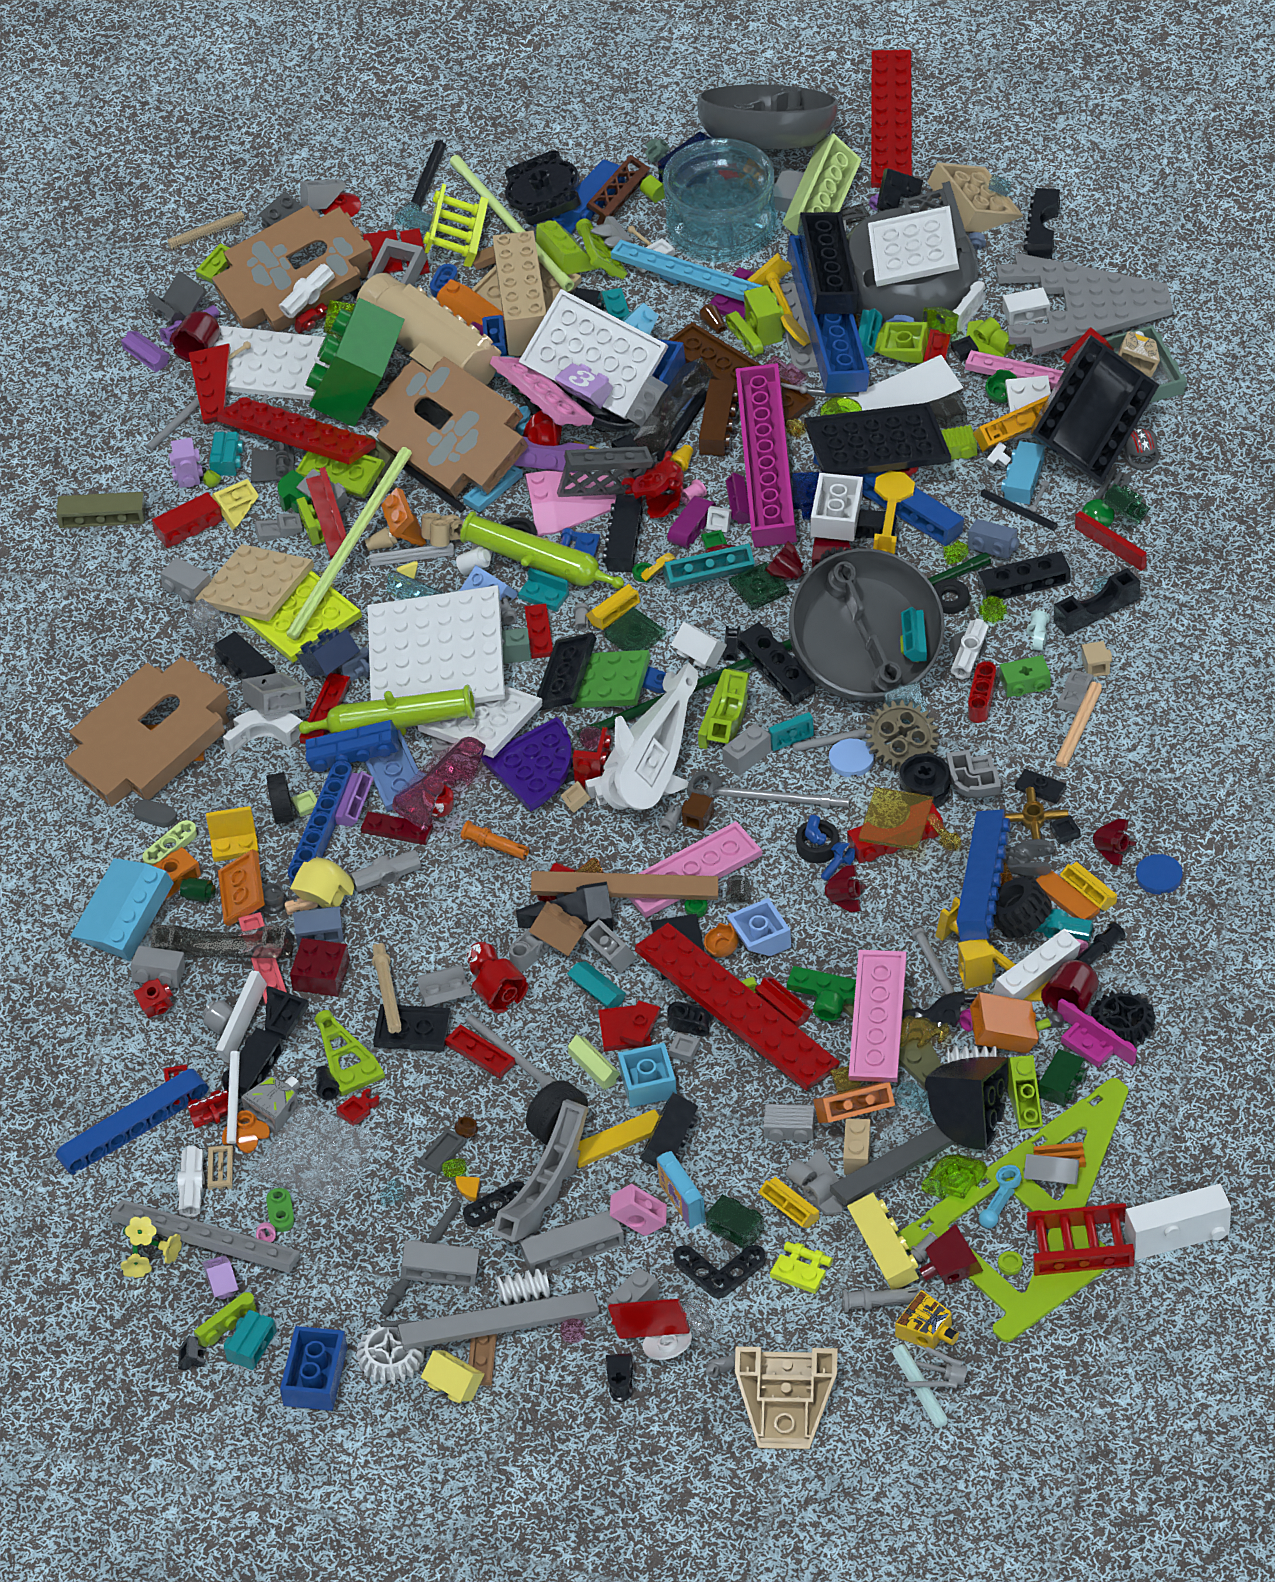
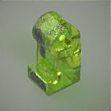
(941, 319)

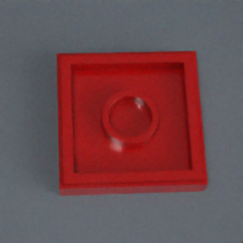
(612, 1023)

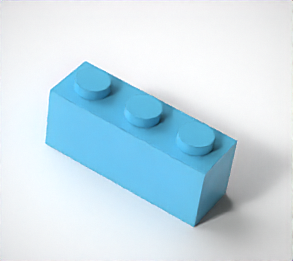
(1023, 472)

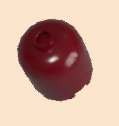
(195, 333)
(1073, 982)

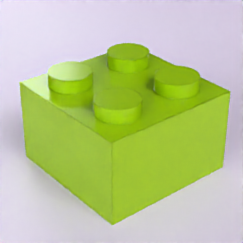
(764, 315)

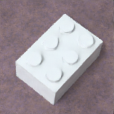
(836, 506)

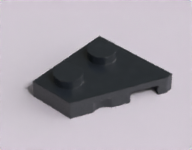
(283, 1012)

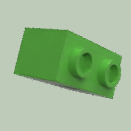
(1024, 676)

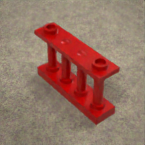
(1080, 1259)

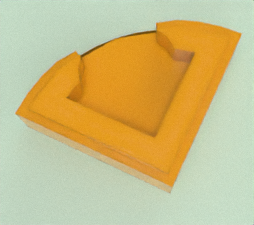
(468, 1187)

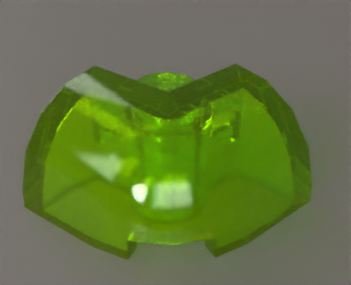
(953, 1176)

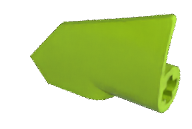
(989, 337)

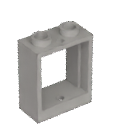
(403, 251)
(276, 695)

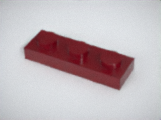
(395, 828)

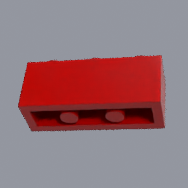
(187, 520)

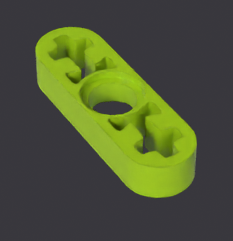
(745, 333)

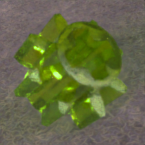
(992, 609)

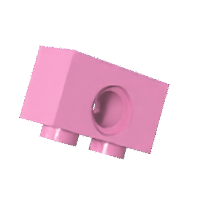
(638, 1210)

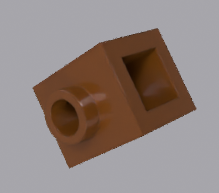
(697, 811)

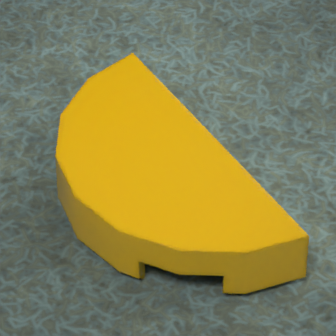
(656, 568)

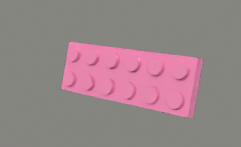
(542, 392)
(711, 856)
(877, 1016)

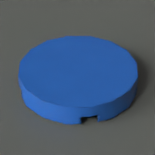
(1159, 874)

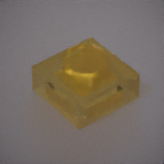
(841, 1080)

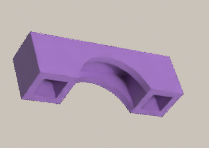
(546, 456)

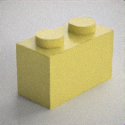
(452, 1376)

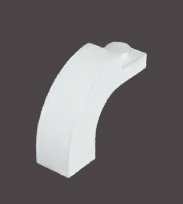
(255, 724)

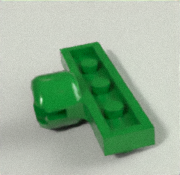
(830, 990)

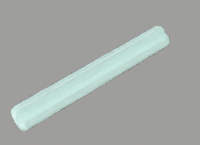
(924, 1393)

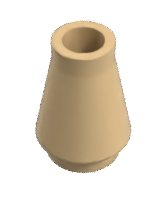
(381, 540)

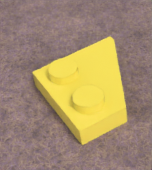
(236, 501)

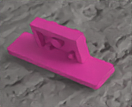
(1091, 1038)

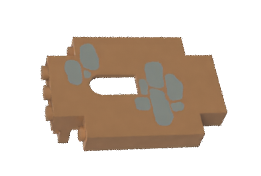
(264, 277)
(471, 446)

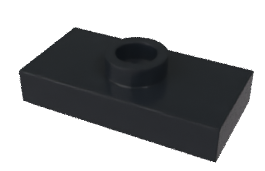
(1045, 787)

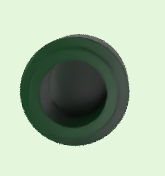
(197, 889)

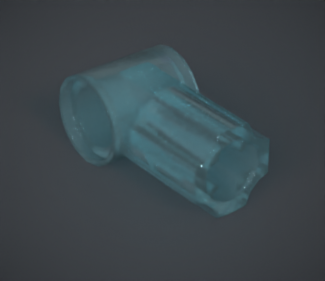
(412, 216)

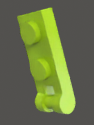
(225, 1319)

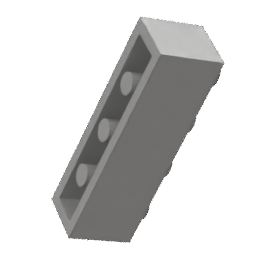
(572, 1242)

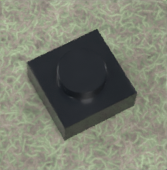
(963, 347)
(1065, 829)

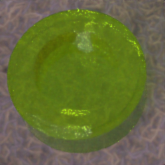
(454, 1167)

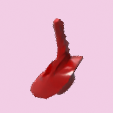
(542, 430)

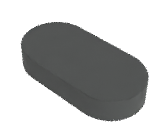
(154, 813)

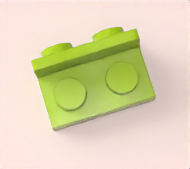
(310, 521)

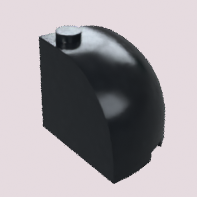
(968, 1099)

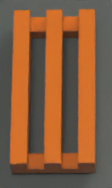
(1068, 1150)

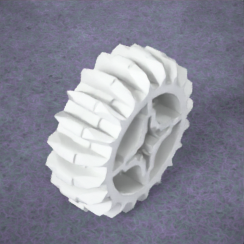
(375, 1359)

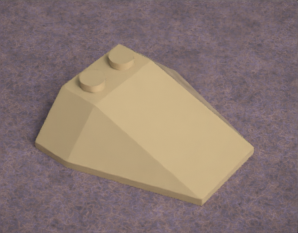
(785, 1393)

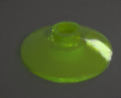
(839, 405)

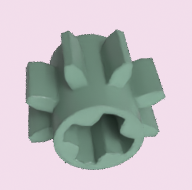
(656, 149)

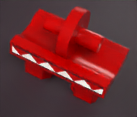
(209, 1109)

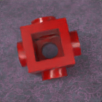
(154, 997)

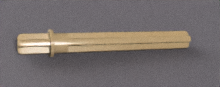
(381, 962)

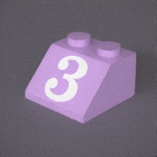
(584, 384)

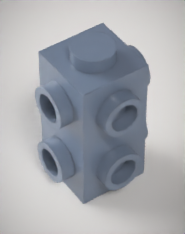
(993, 538)

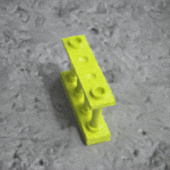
(474, 223)

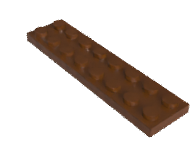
(724, 361)

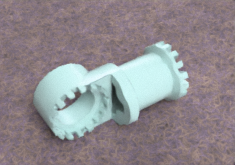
(1037, 629)

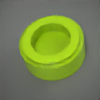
(1010, 1263)

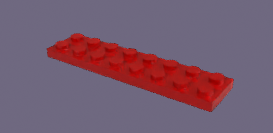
(296, 430)

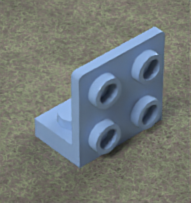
(480, 578)

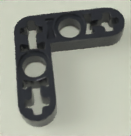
(720, 1276)

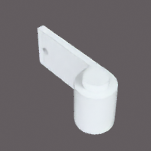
(476, 556)

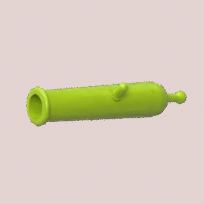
(537, 552)
(402, 710)

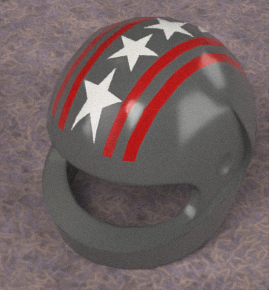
(1141, 443)

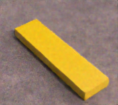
(616, 1138)

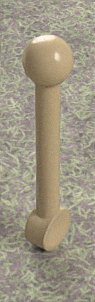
(631, 229)
(246, 345)

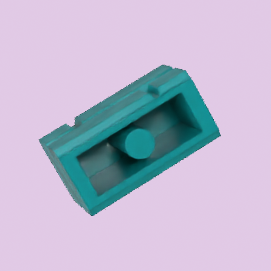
(225, 453)
(250, 1339)

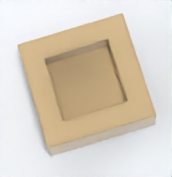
(575, 797)

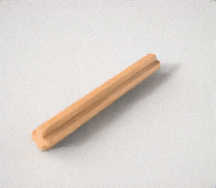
(1078, 724)

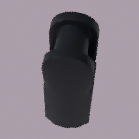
(731, 639)

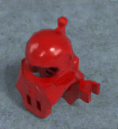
(662, 477)

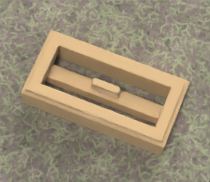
(220, 1183)

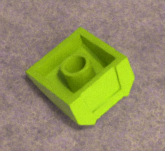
(903, 341)

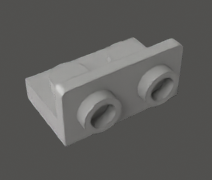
(443, 985)

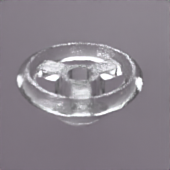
(699, 1321)

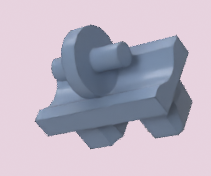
(357, 665)

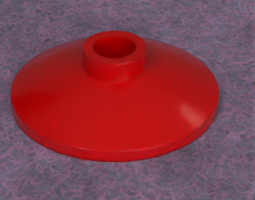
(347, 202)

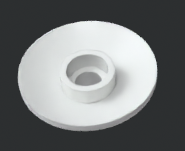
(666, 1346)

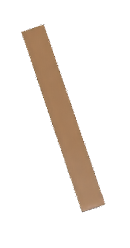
(628, 885)

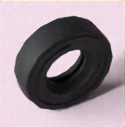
(957, 587)

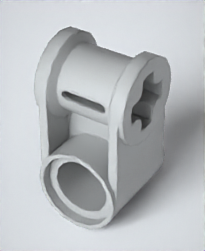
(527, 950)

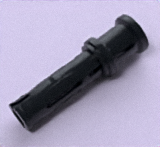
(1102, 943)

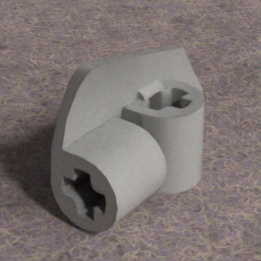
(815, 1180)

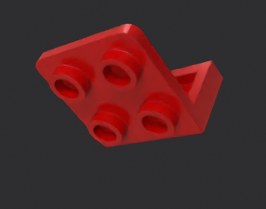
(591, 764)

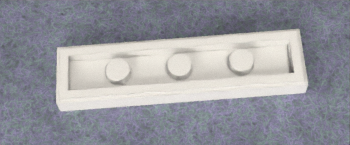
(241, 1015)

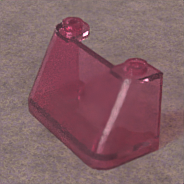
(455, 763)

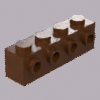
(717, 417)

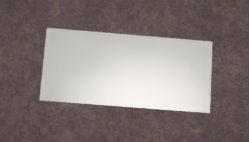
(914, 386)

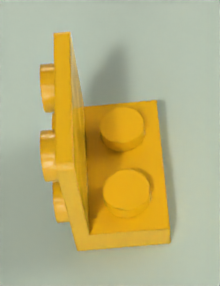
(231, 833)

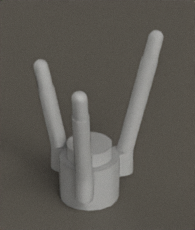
(953, 1373)

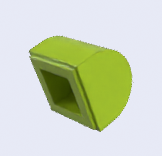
(652, 188)

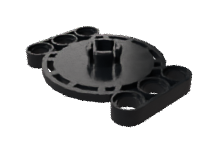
(557, 182)

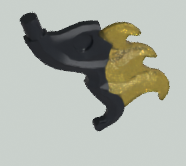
(935, 1021)

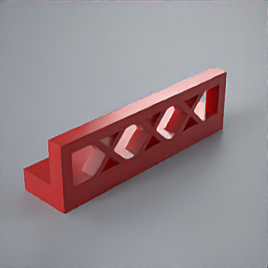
(327, 511)

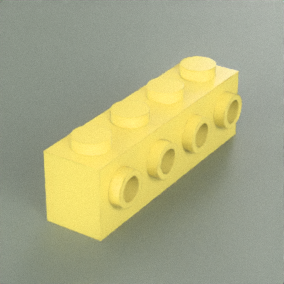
(883, 1242)

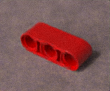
(982, 692)

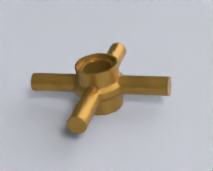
(1033, 814)

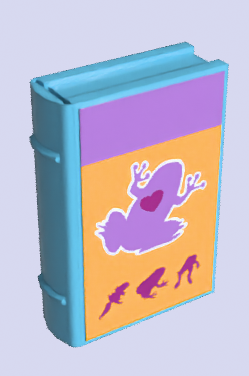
(680, 1190)

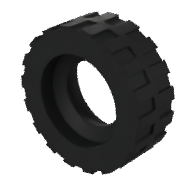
(280, 798)

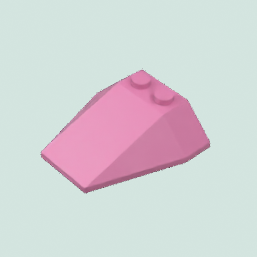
(555, 513)

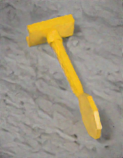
(770, 275)
(893, 488)
(948, 924)

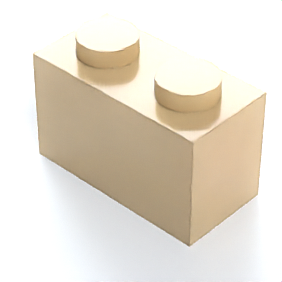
(856, 1144)

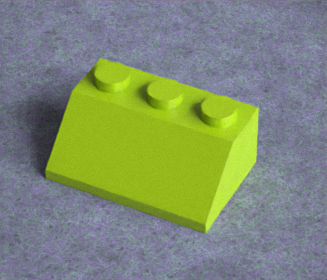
(563, 248)

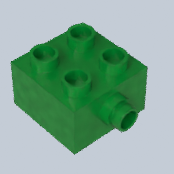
(353, 360)

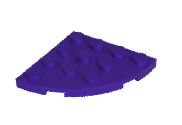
(534, 763)

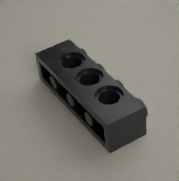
(1024, 576)
(751, 643)

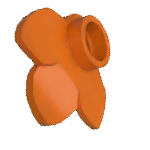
(248, 1133)

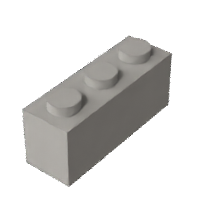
(439, 1263)

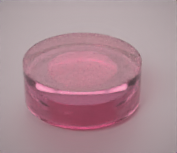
(590, 737)
(572, 1330)

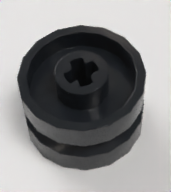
(926, 776)

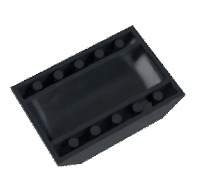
(1093, 409)

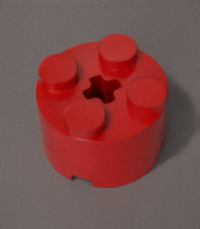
(500, 984)

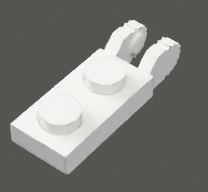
(970, 304)

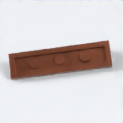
(622, 195)

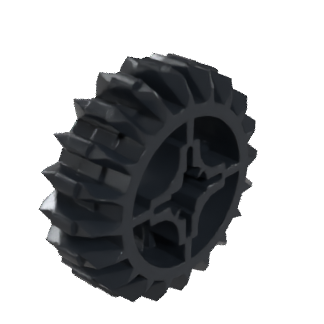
(1127, 1011)

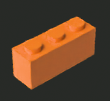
(854, 1102)

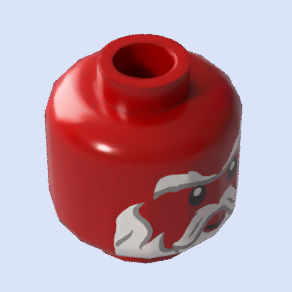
(444, 803)
(478, 954)

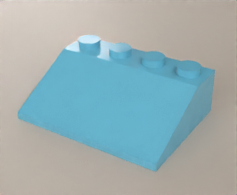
(123, 907)

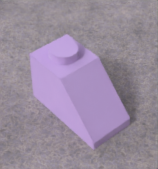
(220, 1277)

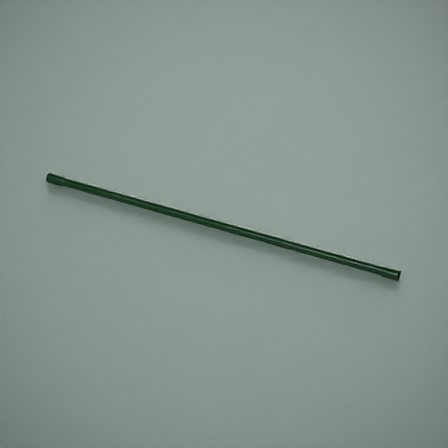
(970, 565)

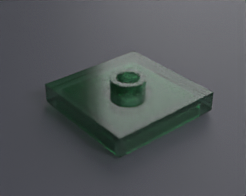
(758, 587)
(634, 631)

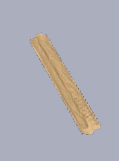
(206, 229)

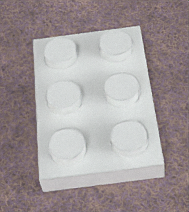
(1025, 391)

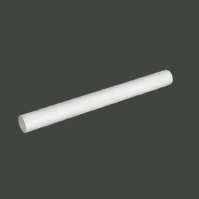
(233, 1097)

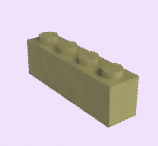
(101, 509)

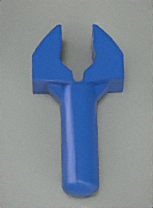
(838, 859)

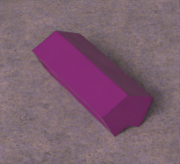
(738, 498)

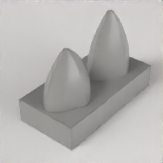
(611, 232)

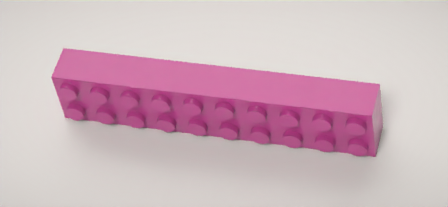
(766, 455)

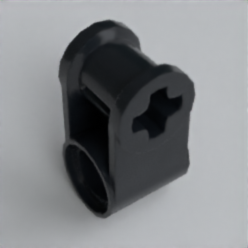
(688, 1018)
(619, 1376)

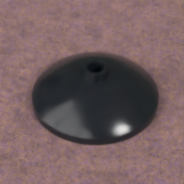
(605, 420)

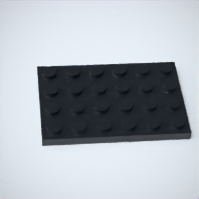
(877, 440)

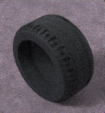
(546, 1106)

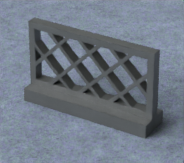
(947, 199)
(602, 460)

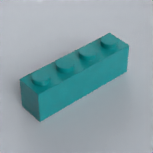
(708, 566)

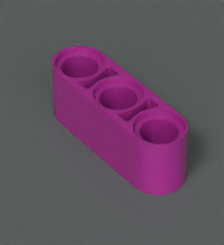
(690, 522)

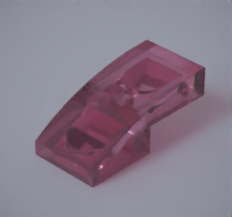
(788, 372)

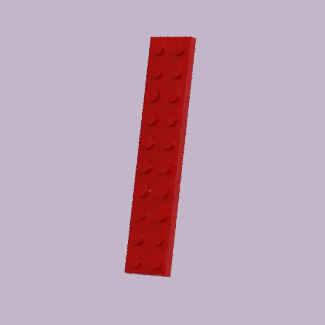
(891, 113)
(737, 1006)

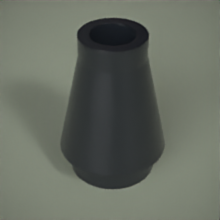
(326, 1084)

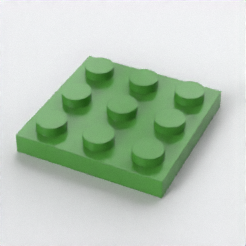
(613, 679)

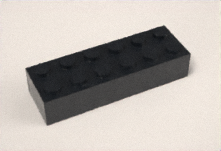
(827, 263)

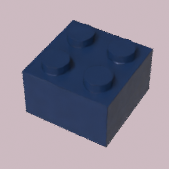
(327, 651)

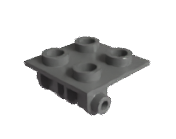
(279, 209)
(272, 464)

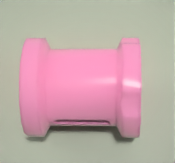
(695, 489)

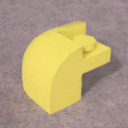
(322, 882)

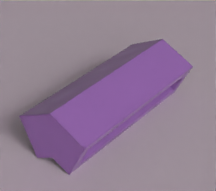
(145, 350)
(353, 799)

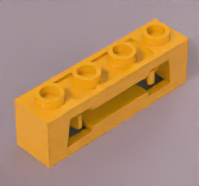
(1008, 426)

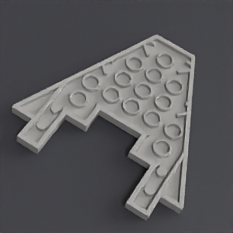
(1091, 300)

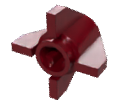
(786, 563)
(1112, 840)
(844, 889)

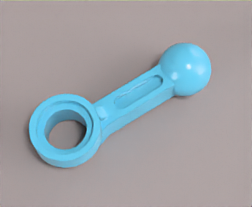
(989, 1217)

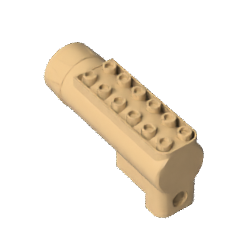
(430, 329)

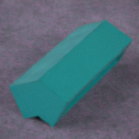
(868, 330)
(914, 634)
(596, 984)

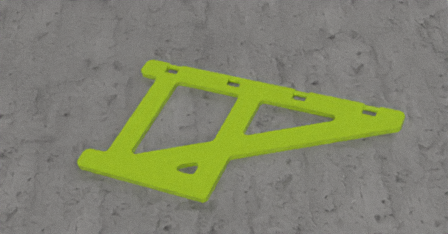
(1050, 1290)

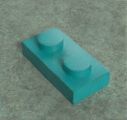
(615, 303)

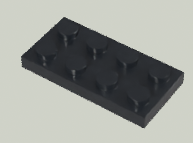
(566, 670)

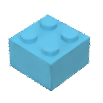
(647, 1074)

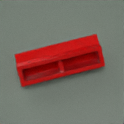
(783, 1001)

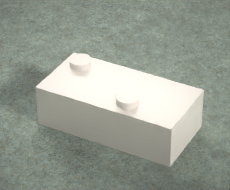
(1178, 1221)

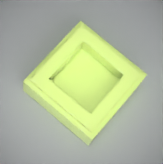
(304, 802)

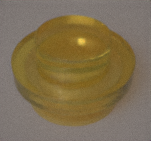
(795, 427)

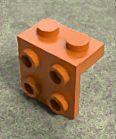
(400, 519)

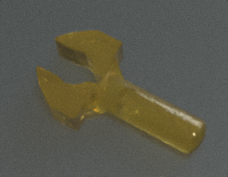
(948, 840)

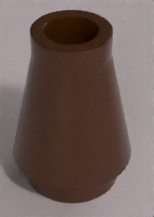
(711, 316)

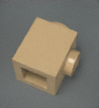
(1096, 658)

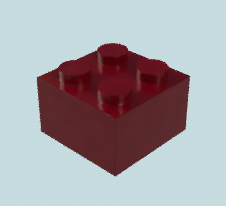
(319, 967)

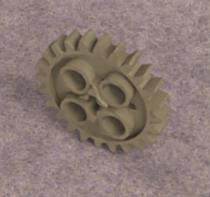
(890, 719)

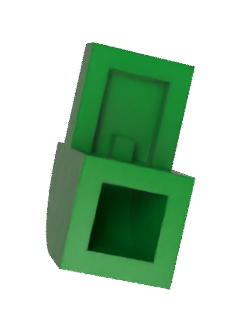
(288, 492)

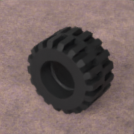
(1021, 907)

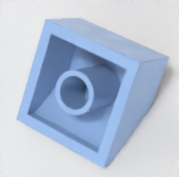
(761, 928)

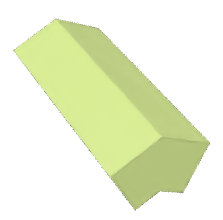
(593, 1062)

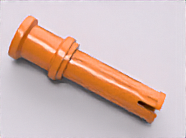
(485, 837)

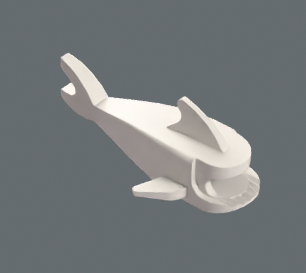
(647, 753)

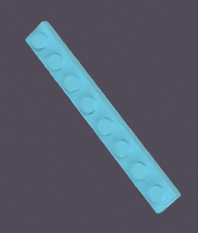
(681, 270)

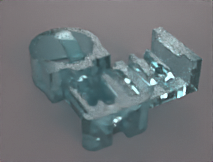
(919, 1097)

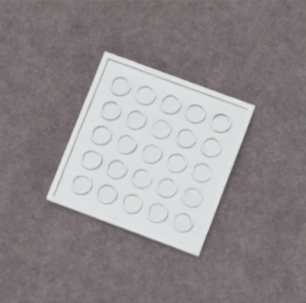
(438, 645)

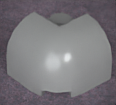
(973, 775)

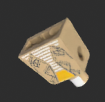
(1140, 352)

